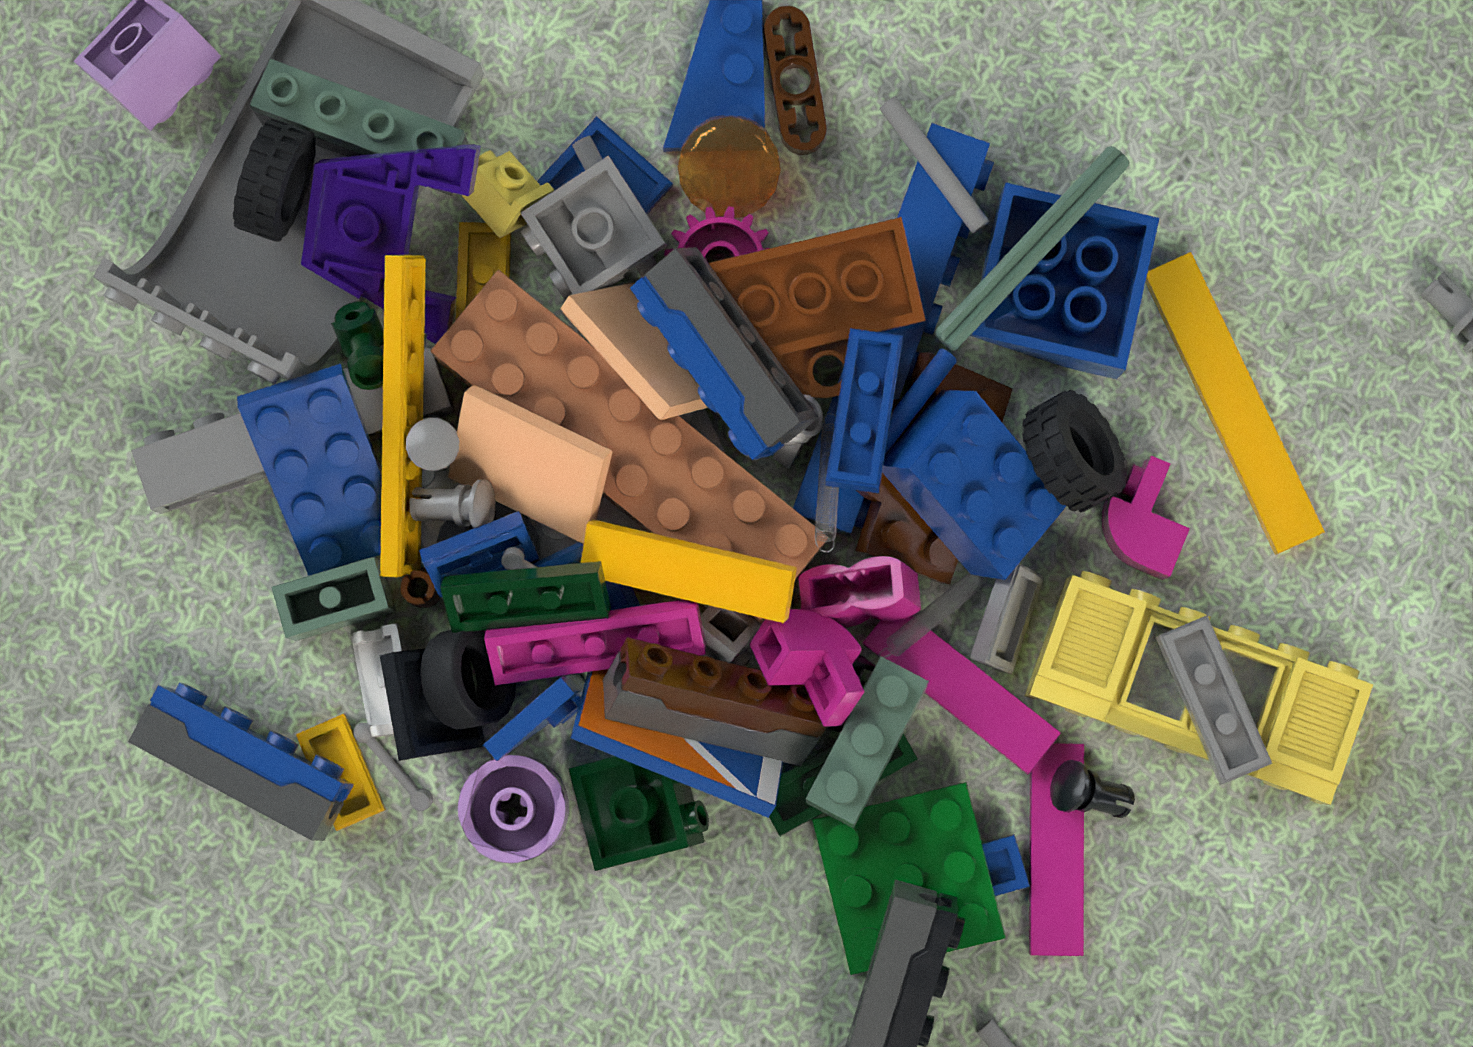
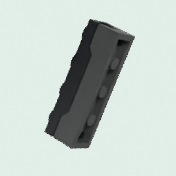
(906, 969)

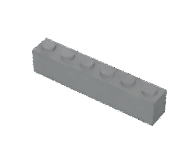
(222, 455)

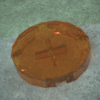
(729, 165)

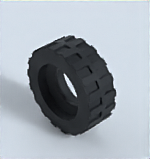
(274, 180)
(1074, 451)

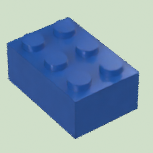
(972, 484)

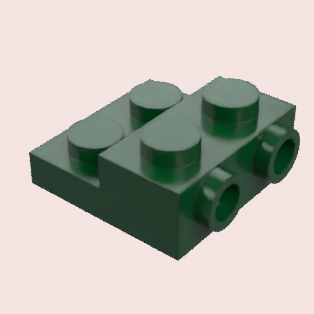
(634, 812)

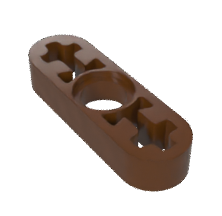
(775, 46)

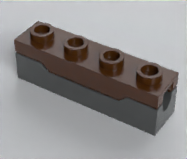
(710, 702)

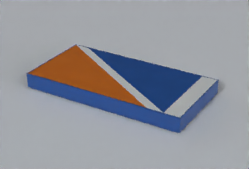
(716, 770)

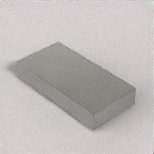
(1007, 619)

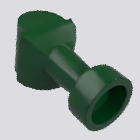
(360, 337)

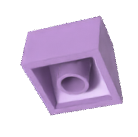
(148, 60)

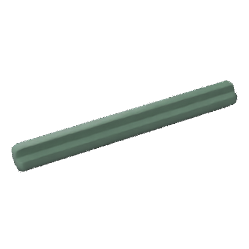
(1032, 248)

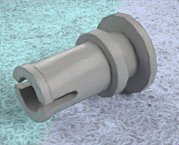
(1453, 305)
(432, 444)
(463, 505)

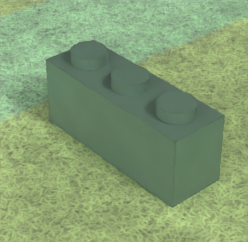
(867, 742)

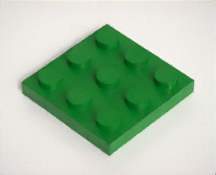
(916, 840)

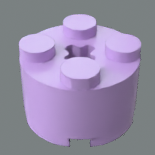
(488, 824)

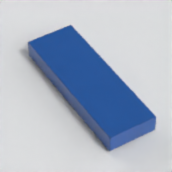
(864, 410)

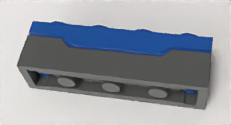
(722, 353)
(242, 762)

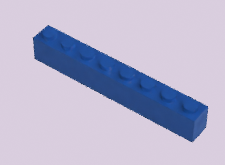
(931, 233)

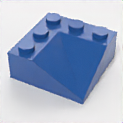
(1083, 294)

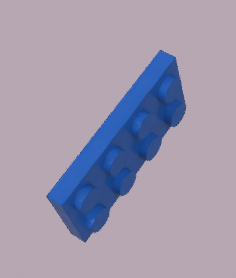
(318, 466)

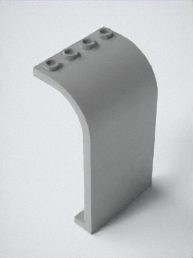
(250, 290)

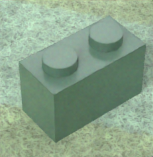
(333, 599)

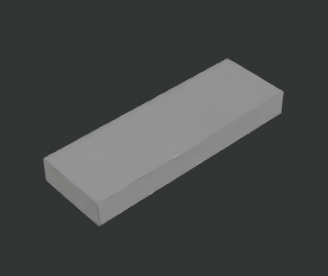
(1213, 700)

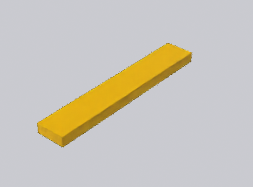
(1233, 403)
(401, 410)

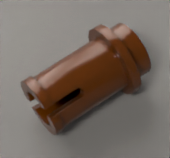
(409, 594)

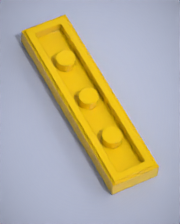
(690, 570)

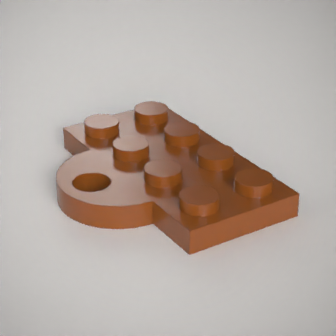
(819, 288)

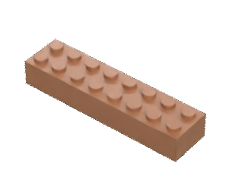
(658, 469)

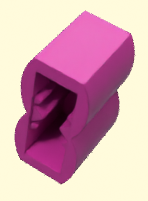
(871, 588)

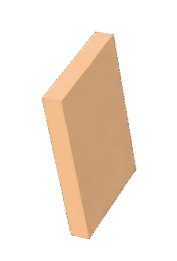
(634, 349)
(530, 462)

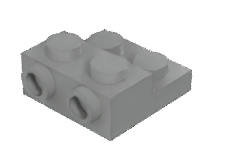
(591, 230)

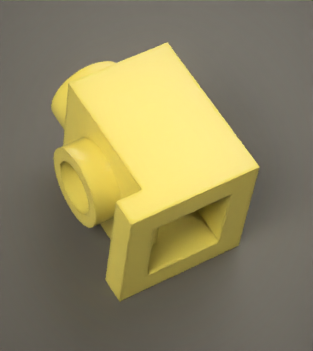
(504, 191)

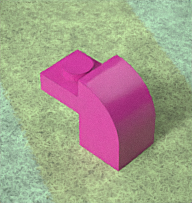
(1136, 533)
(813, 654)

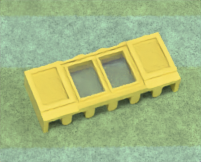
(1109, 667)

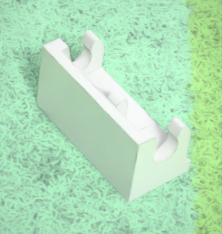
(367, 649)

